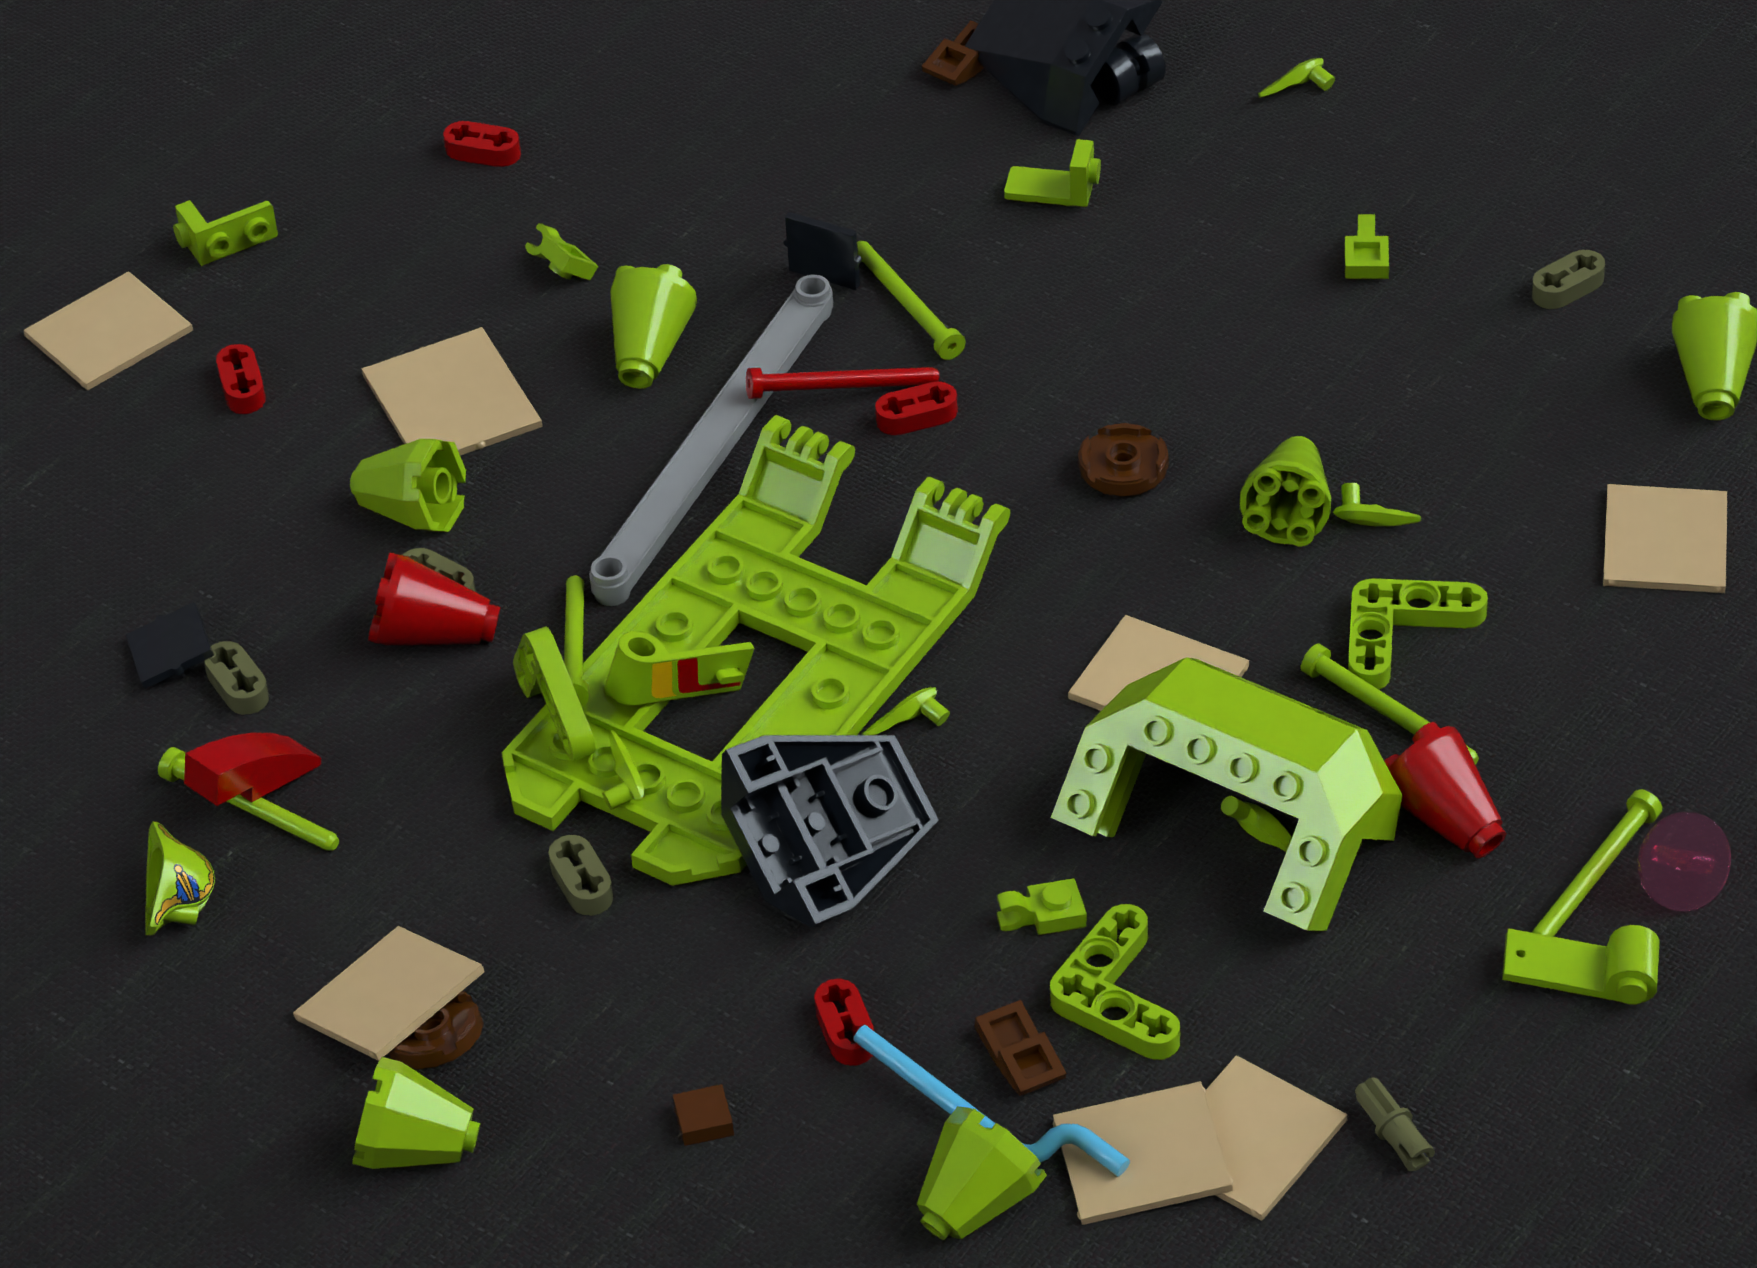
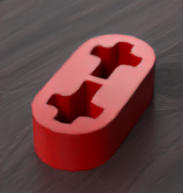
(482, 143)
(233, 380)
(916, 408)
(835, 1024)

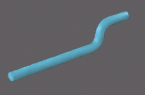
(949, 1100)

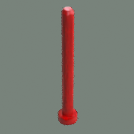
(758, 383)

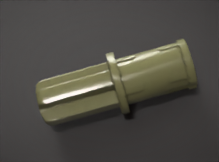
(1394, 1124)

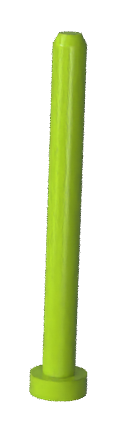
(948, 342)
(574, 636)
(1318, 662)
(173, 767)
(1642, 808)

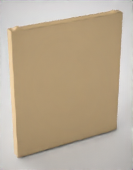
(108, 330)
(1665, 538)
(1137, 651)
(388, 992)
(1266, 1133)
(1169, 1150)

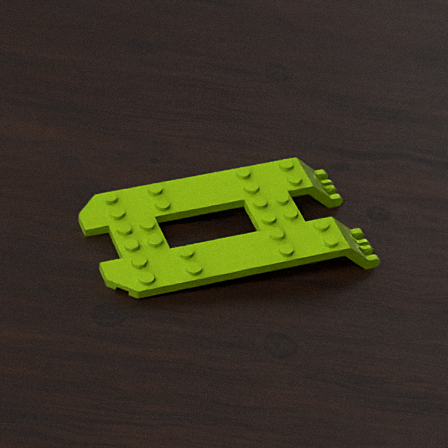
(751, 574)

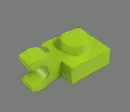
(1366, 254)
(564, 257)
(1048, 905)

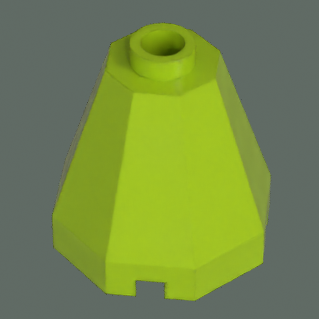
(413, 484)
(412, 1121)
(974, 1175)

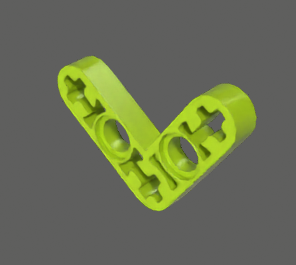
(1383, 615)
(543, 671)
(1100, 992)

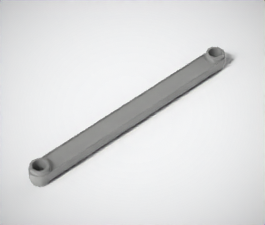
(708, 444)

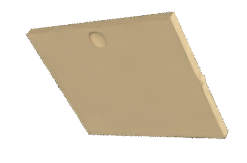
(453, 393)

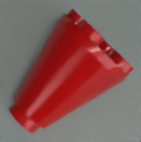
(428, 608)
(1446, 790)

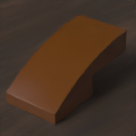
(953, 60)
(1018, 1048)

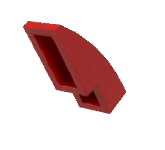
(246, 766)

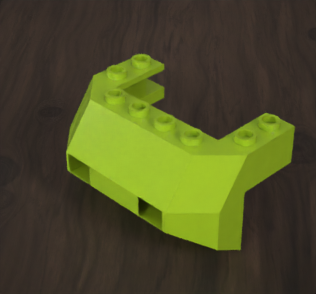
(1255, 746)

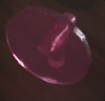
(1684, 861)

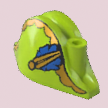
(176, 881)

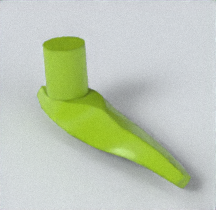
(1301, 74)
(1369, 514)
(911, 707)
(631, 784)
(1257, 822)

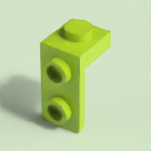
(1057, 186)
(225, 235)

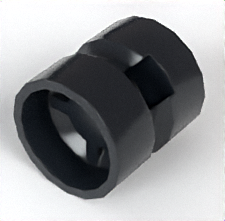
(1129, 68)

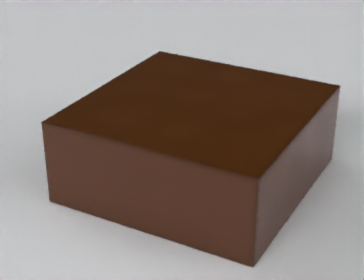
(703, 1115)

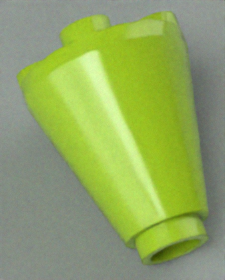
(648, 319)
(1715, 349)
(1287, 494)

